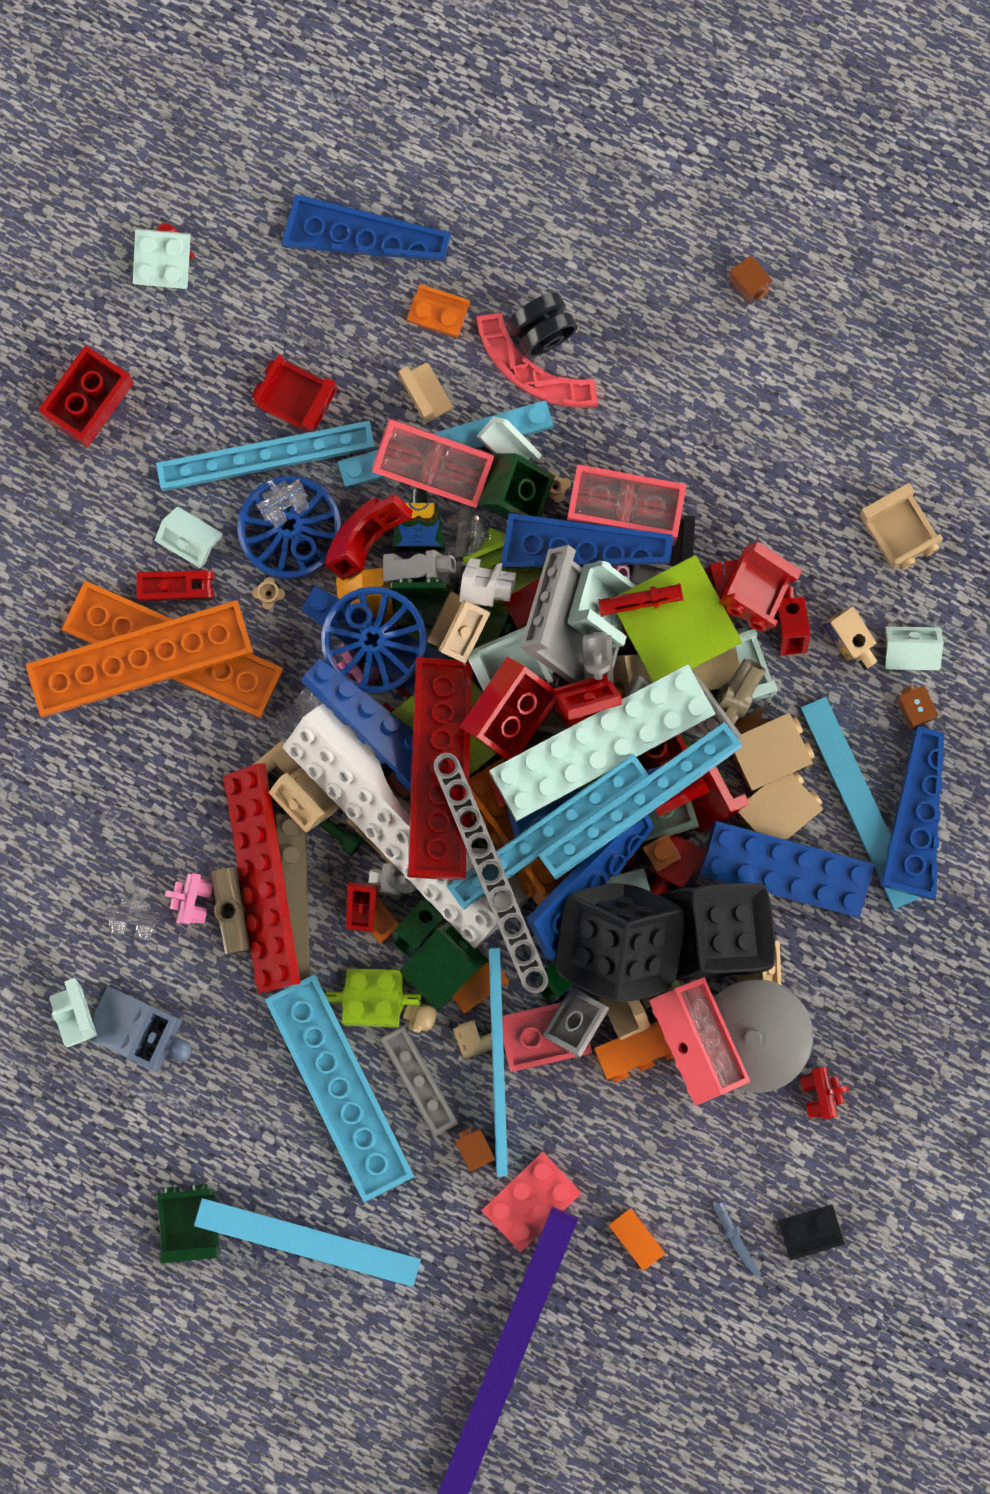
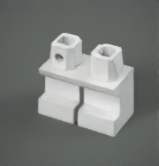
(485, 585)

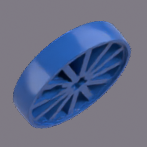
(300, 535)
(376, 628)

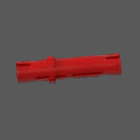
(643, 599)

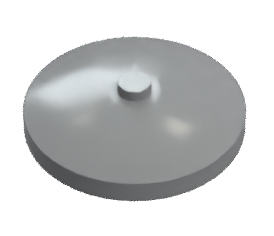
(768, 1032)

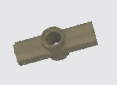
(737, 694)
(228, 892)

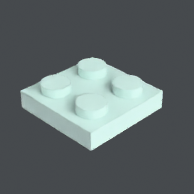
(161, 258)

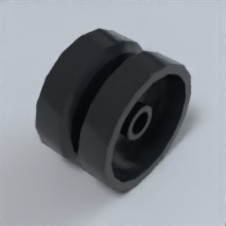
(542, 324)

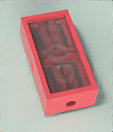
(432, 462)
(626, 501)
(699, 1041)

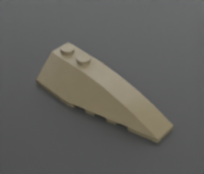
(294, 861)

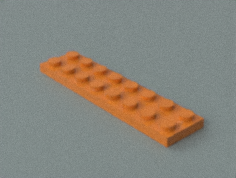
(139, 659)
(241, 683)

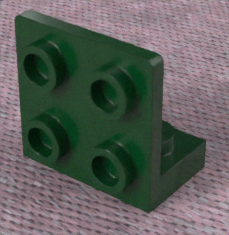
(426, 596)

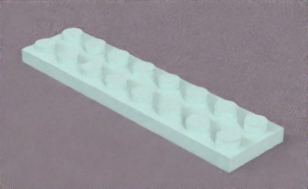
(601, 743)

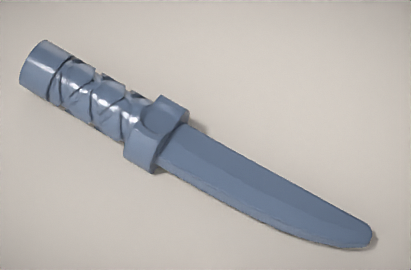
(733, 1234)

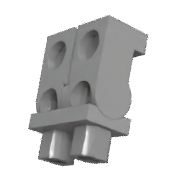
(422, 567)

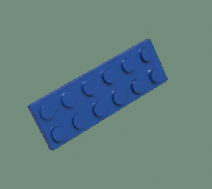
(787, 868)

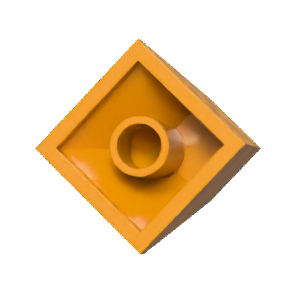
(364, 579)

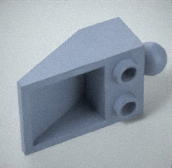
(134, 1027)

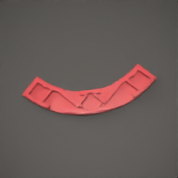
(528, 376)

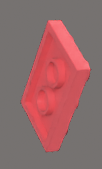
(525, 1040)
(528, 1199)

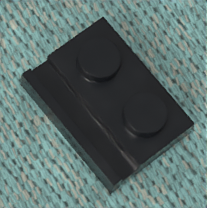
(811, 1232)

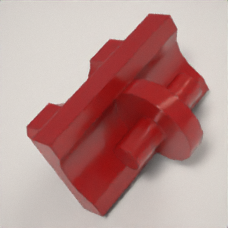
(819, 1081)

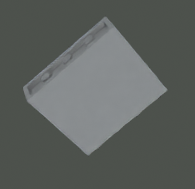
(547, 631)

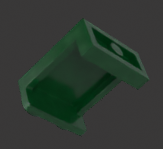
(443, 966)
(177, 1218)

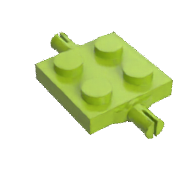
(373, 998)

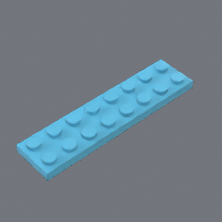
(339, 1088)

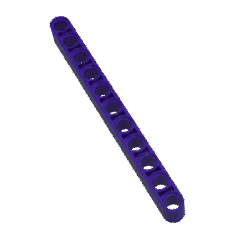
(509, 1353)

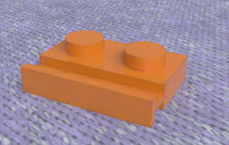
(438, 311)

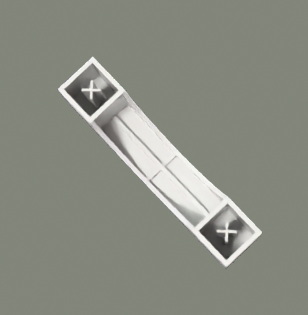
(356, 783)

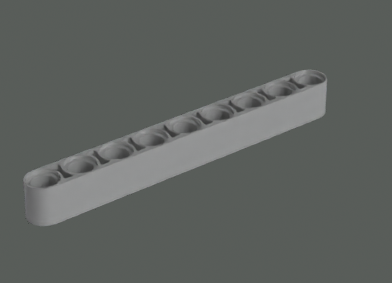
(489, 858)

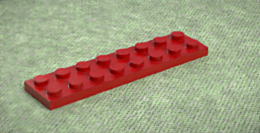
(440, 707)
(261, 879)

